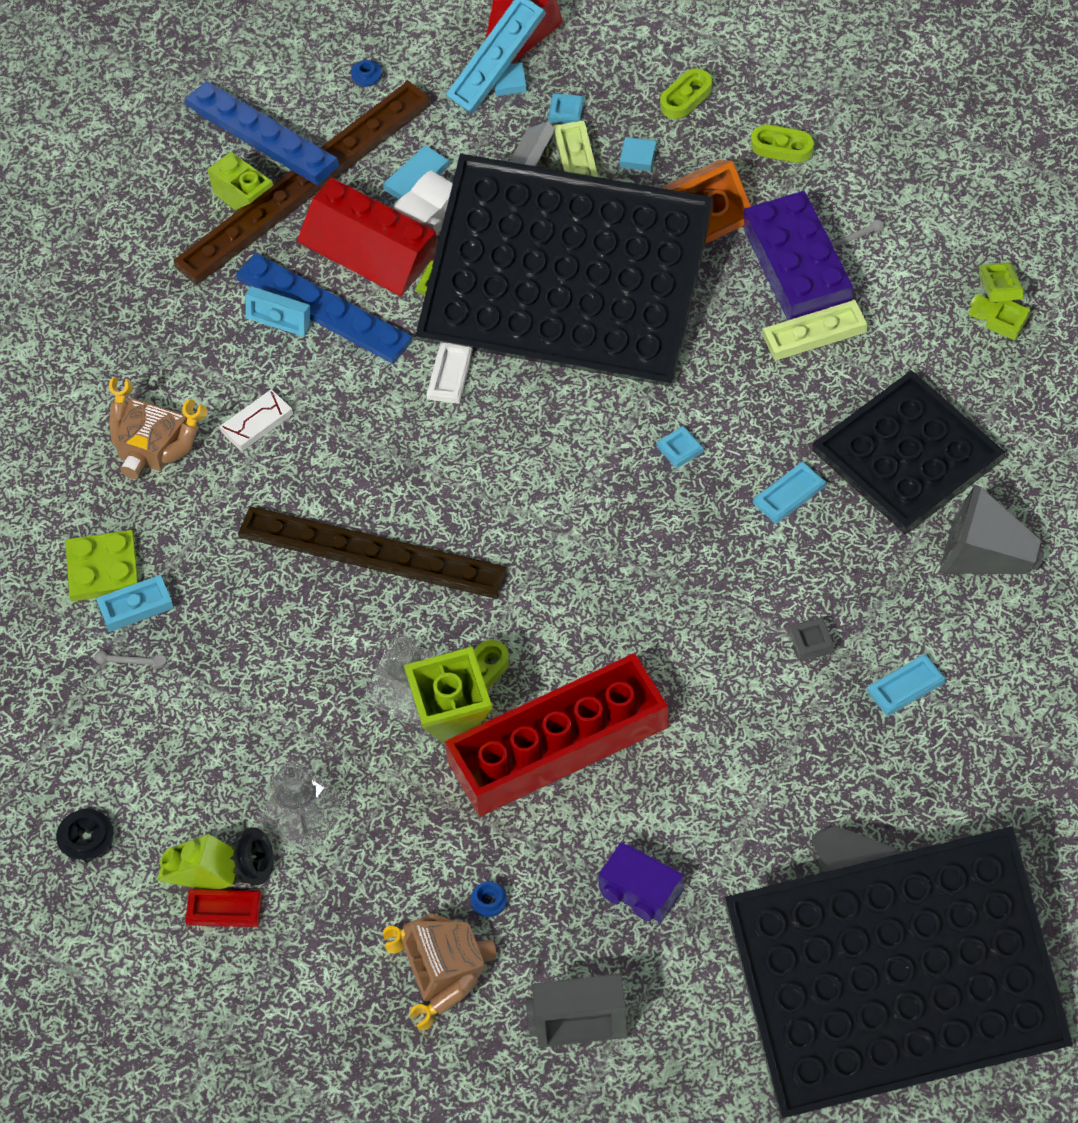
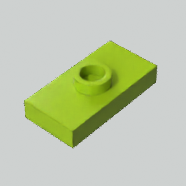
(1000, 282)

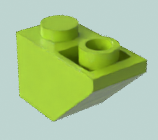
(237, 181)
(198, 864)

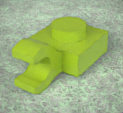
(1002, 317)

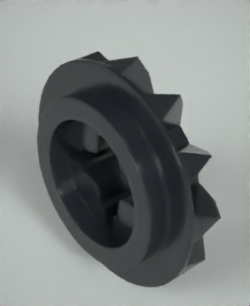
(89, 821)
(258, 869)

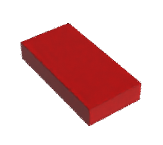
(223, 908)

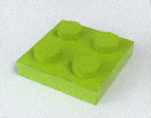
(100, 564)

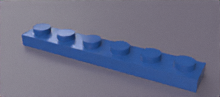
(262, 133)
(327, 308)

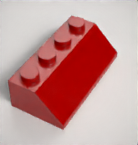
(367, 237)

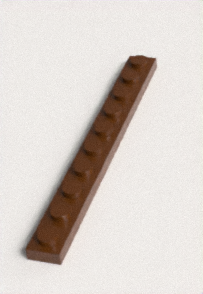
(293, 190)

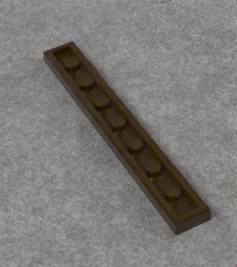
(373, 552)

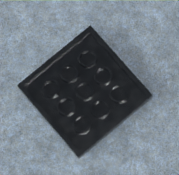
(908, 451)

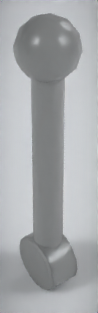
(876, 226)
(158, 661)

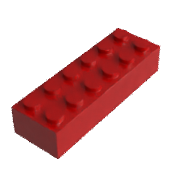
(557, 734)

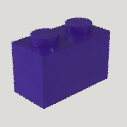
(640, 883)

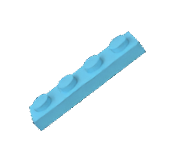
(495, 54)

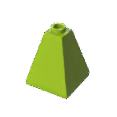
(449, 693)

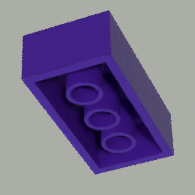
(796, 255)

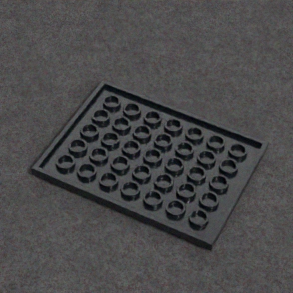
(565, 269)
(897, 972)

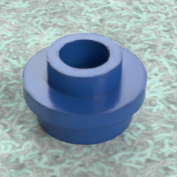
(369, 78)
(488, 889)

